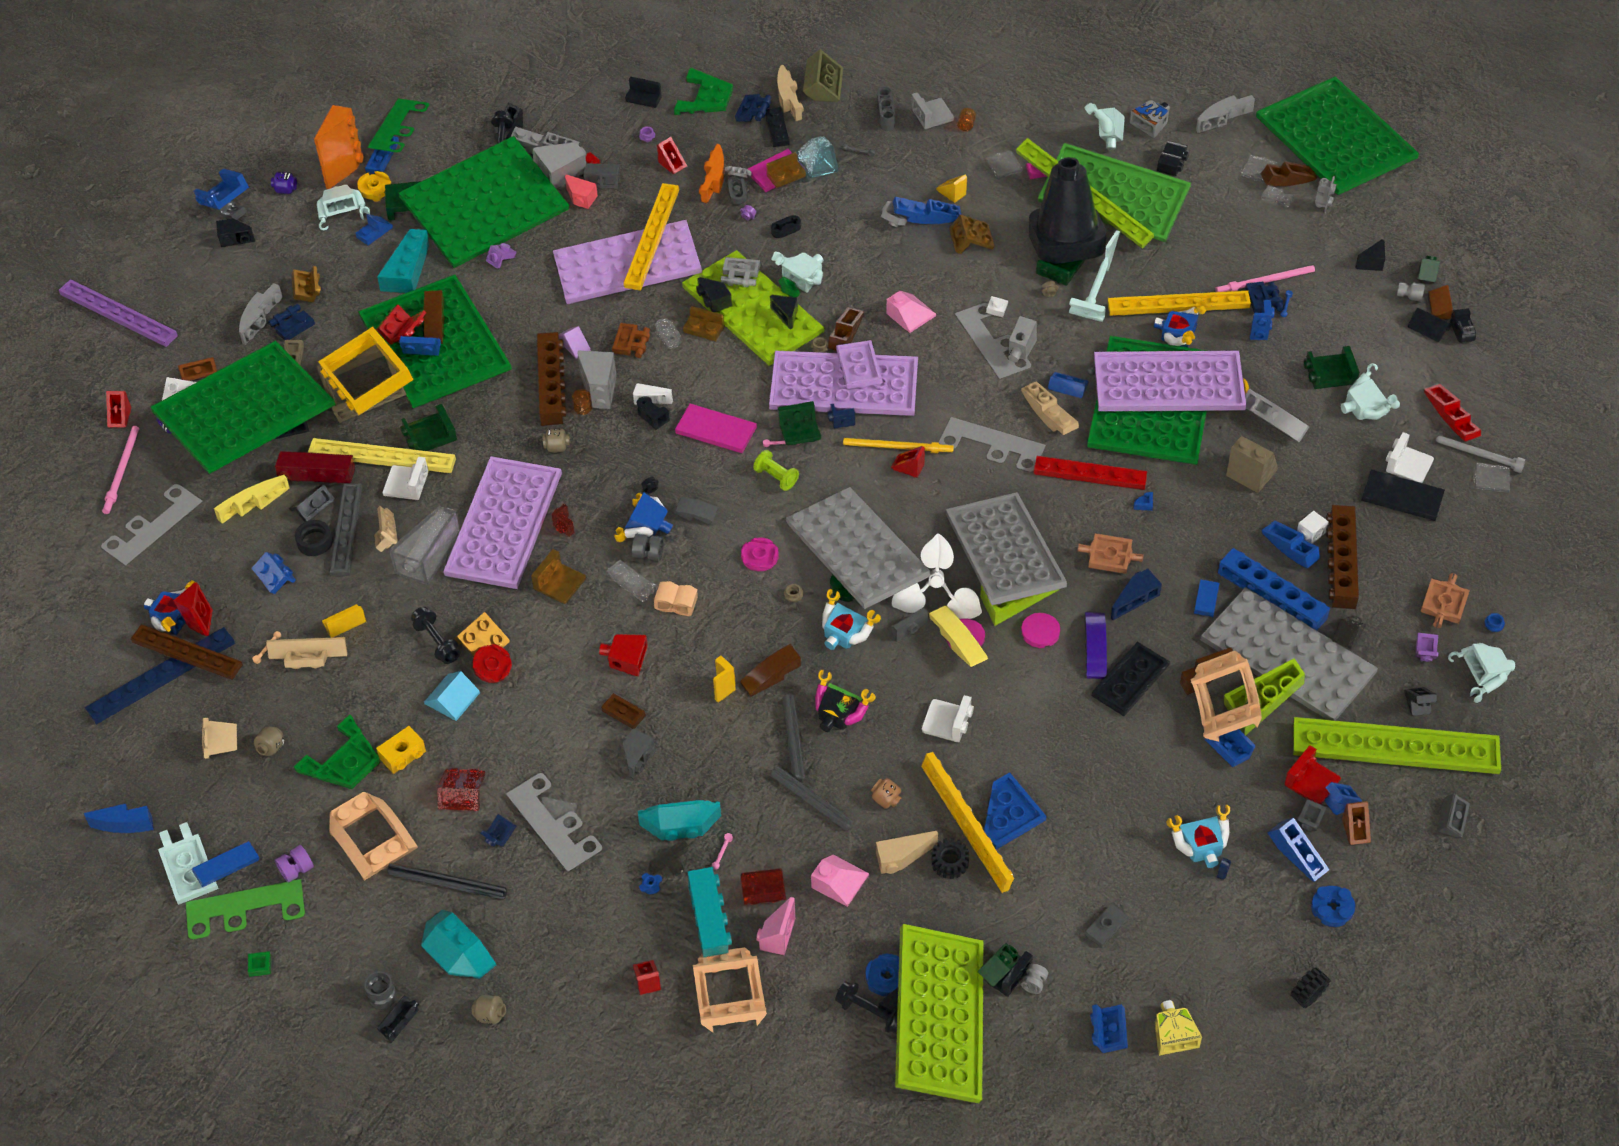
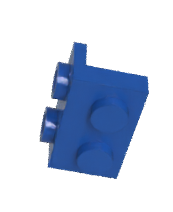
(1262, 322)
(420, 345)
(273, 572)
(1233, 747)
(1109, 1028)

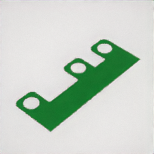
(392, 125)

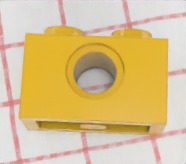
(405, 740)

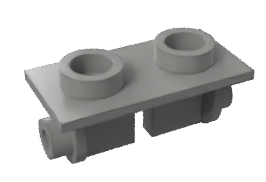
(1324, 198)

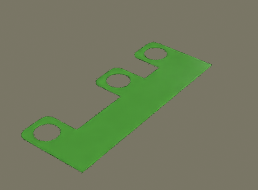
(236, 903)

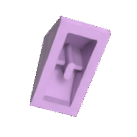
(574, 340)

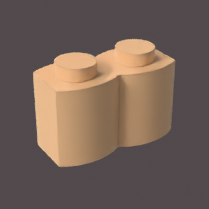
(675, 598)

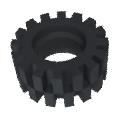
(950, 848)
(1310, 987)

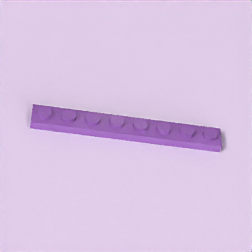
(118, 313)

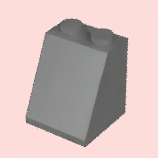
(560, 161)
(598, 376)

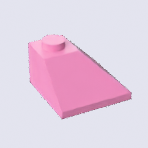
(908, 311)
(838, 879)
(777, 929)

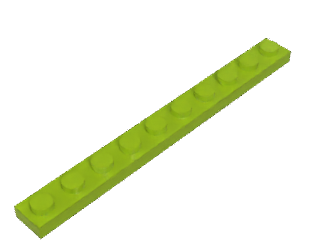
(1106, 209)

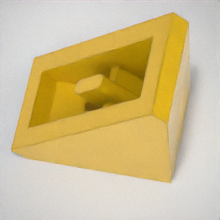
(954, 188)

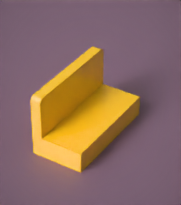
(344, 620)
(724, 680)

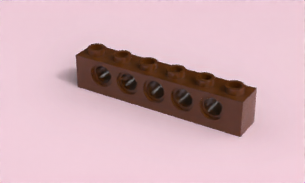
(550, 380)
(1343, 557)

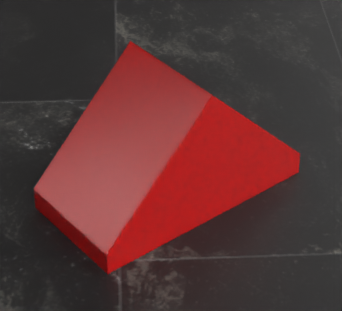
(670, 156)
(117, 408)
(910, 462)
(647, 977)

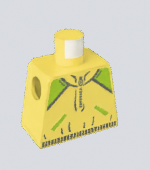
(1175, 1030)

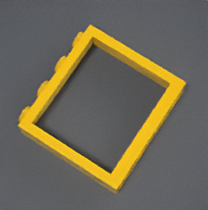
(350, 351)

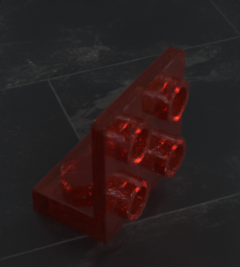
(460, 789)

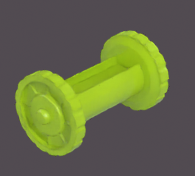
(786, 477)

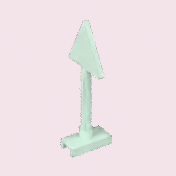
(1088, 307)

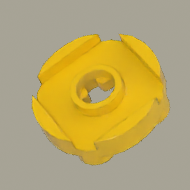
(367, 187)

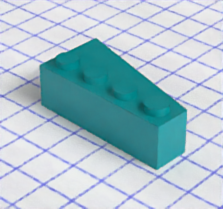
(405, 264)
(708, 912)

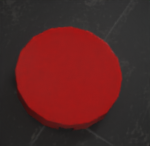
(491, 663)

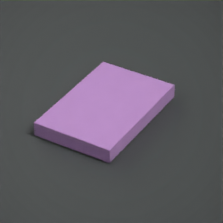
(859, 364)

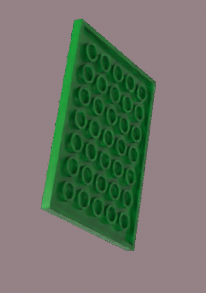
(1337, 135)
(483, 201)
(467, 350)
(242, 406)
(1148, 433)

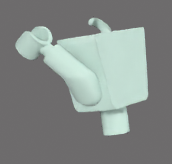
(1110, 124)
(340, 200)
(801, 269)
(1367, 400)
(1487, 666)

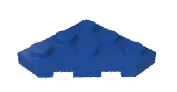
(1010, 812)

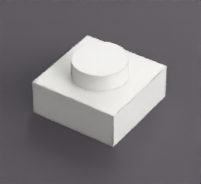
(997, 306)

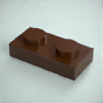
(623, 711)

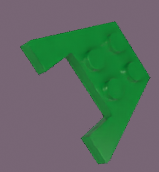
(711, 97)
(348, 763)

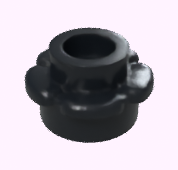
(650, 485)

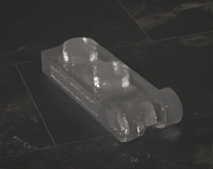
(631, 580)

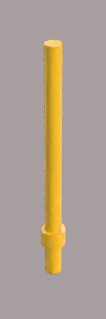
(934, 447)

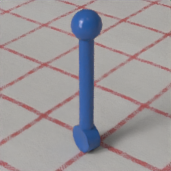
(1288, 295)

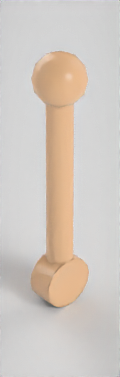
(257, 658)

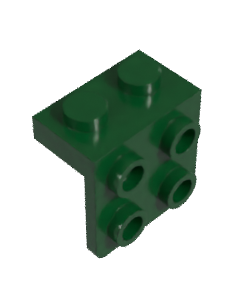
(798, 423)

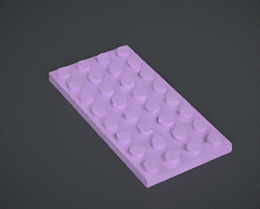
(602, 265)
(819, 378)
(1169, 381)
(503, 522)

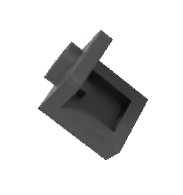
(1311, 816)

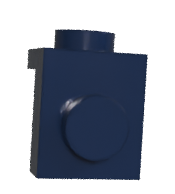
(841, 418)
(499, 831)

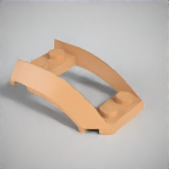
(1234, 719)
(381, 855)
(735, 1011)

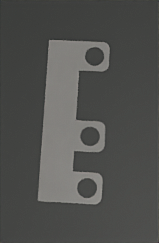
(989, 347)
(997, 440)
(152, 531)
(551, 830)

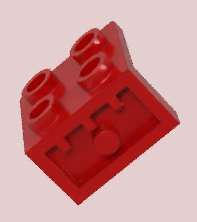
(399, 324)
(1310, 778)

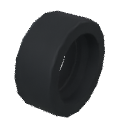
(316, 548)

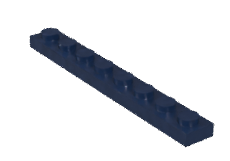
(152, 679)

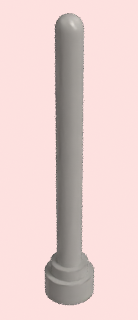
(1516, 464)

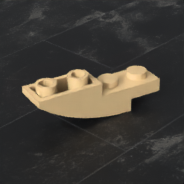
(787, 94)
(1048, 410)

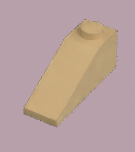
(902, 851)

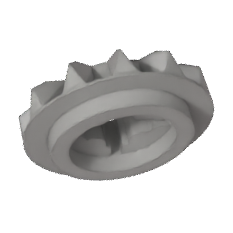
(737, 171)

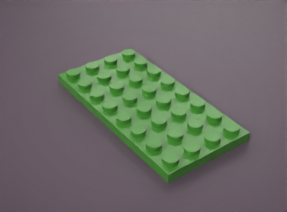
(1140, 192)

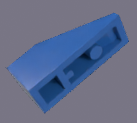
(1298, 849)

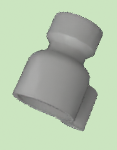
(1413, 291)

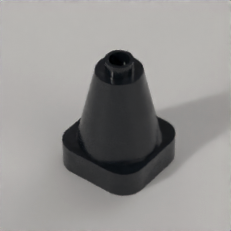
(1067, 222)

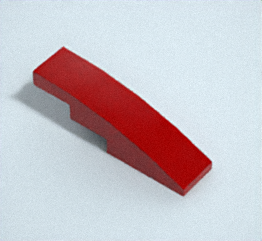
(1449, 409)

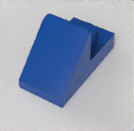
(373, 230)
(1340, 796)

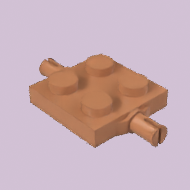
(1110, 553)
(1445, 600)

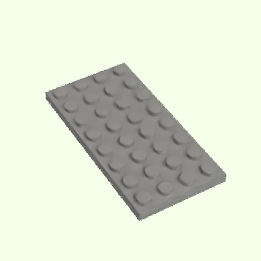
(858, 547)
(1005, 548)
(1273, 637)

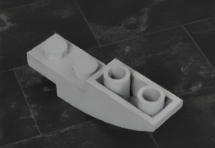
(1222, 111)
(531, 140)
(254, 314)
(1275, 415)

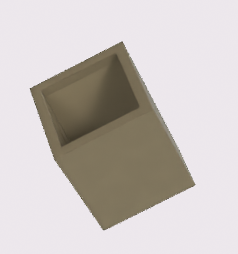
(1251, 464)

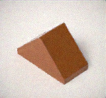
(1357, 822)

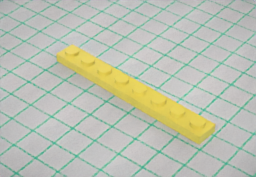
(384, 455)

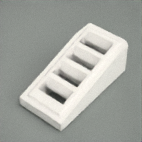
(654, 393)

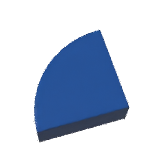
(1144, 502)

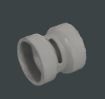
(1034, 980)

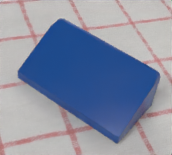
(1068, 384)

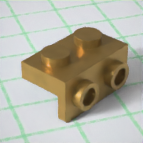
(305, 284)

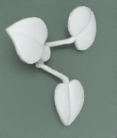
(938, 554)

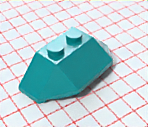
(680, 819)
(455, 946)

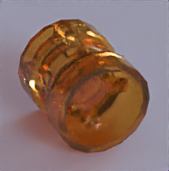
(966, 119)
(582, 402)

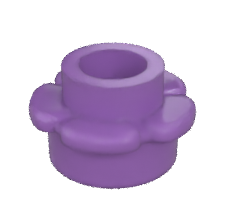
(646, 134)
(748, 212)

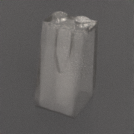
(426, 546)

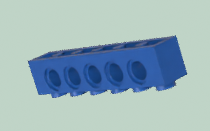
(1267, 584)

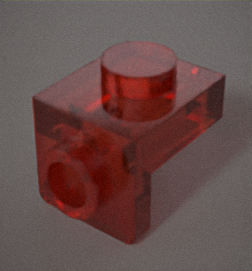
(561, 520)

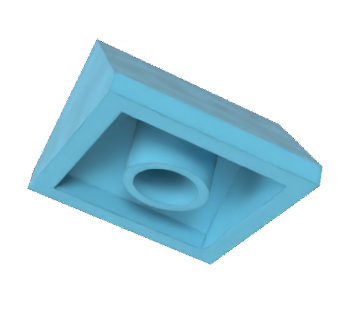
(453, 695)

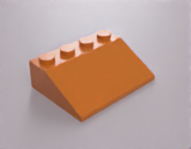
(338, 145)

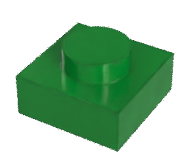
(789, 287)
(259, 964)

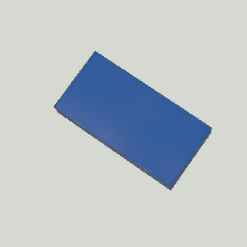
(1206, 598)

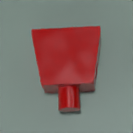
(626, 653)

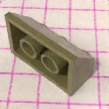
(823, 78)

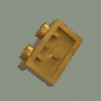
(785, 170)
(704, 324)

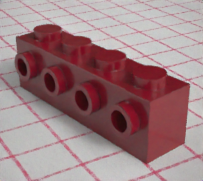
(315, 467)

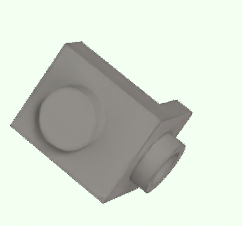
(888, 214)

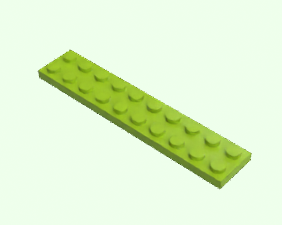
(1398, 745)

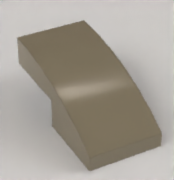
(294, 349)

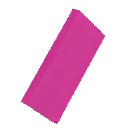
(716, 428)

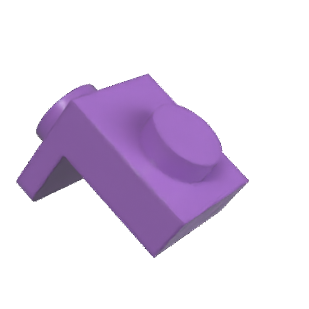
(498, 253)
(1426, 647)

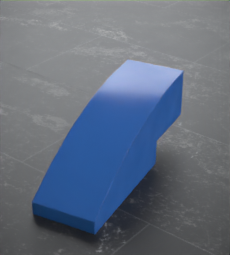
(1292, 544)
(120, 819)

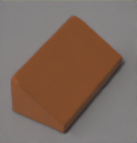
(1441, 302)
(197, 369)

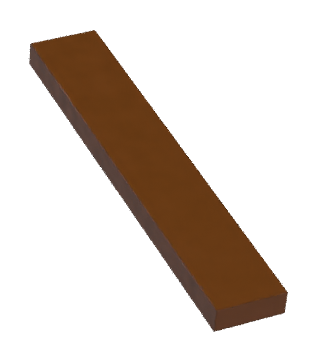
(186, 652)

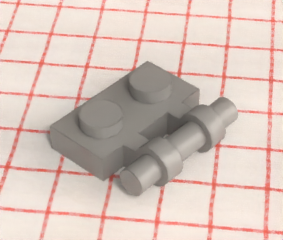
(740, 267)

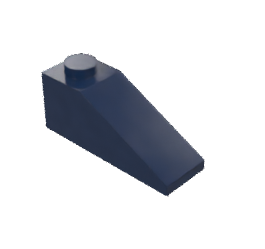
(1138, 591)

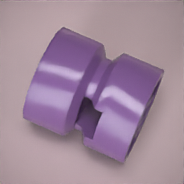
(301, 864)

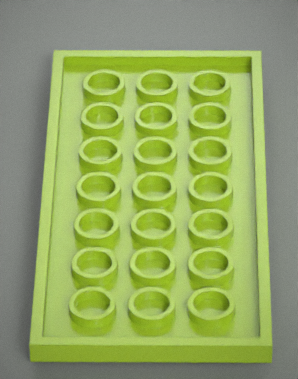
(752, 317)
(940, 1014)

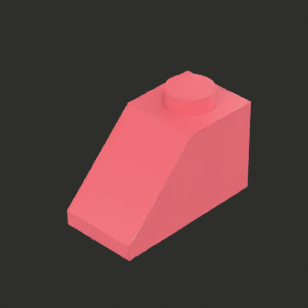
(581, 191)

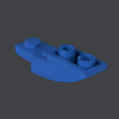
(926, 213)

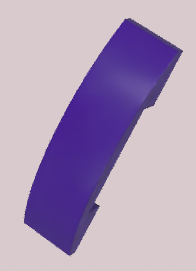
(1096, 645)

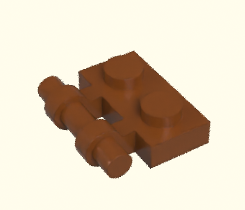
(625, 340)

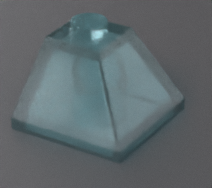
(818, 157)

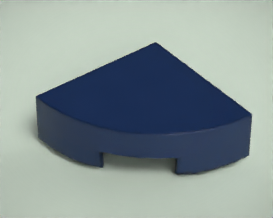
(1223, 868)

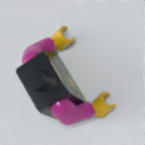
(839, 707)

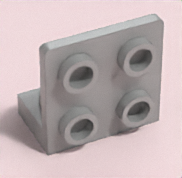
(931, 112)

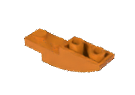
(714, 174)

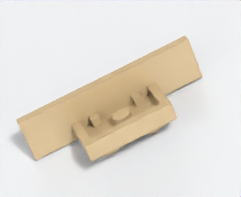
(387, 533)
(306, 652)

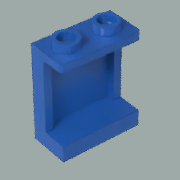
(224, 192)

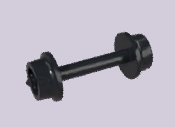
(502, 120)
(423, 620)
(847, 994)

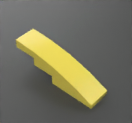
(257, 495)
(958, 635)

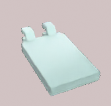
(178, 862)

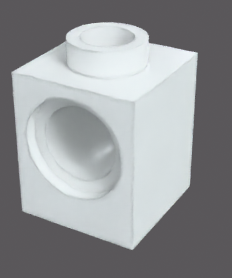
(1312, 527)

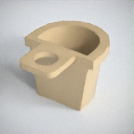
(218, 737)

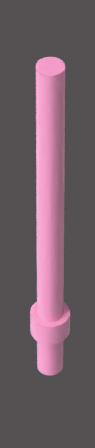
(1234, 286)
(111, 495)

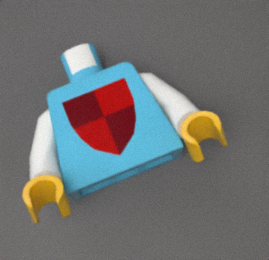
(844, 625)
(1202, 838)

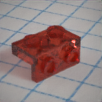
(763, 886)

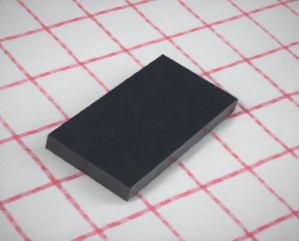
(1403, 495)
(1130, 678)

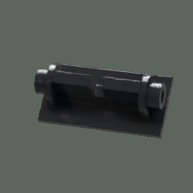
(398, 1018)

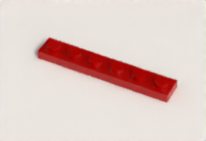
(1090, 472)

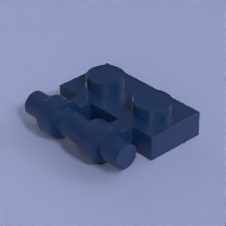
(750, 108)
(1260, 292)
(295, 325)

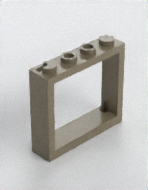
(341, 410)

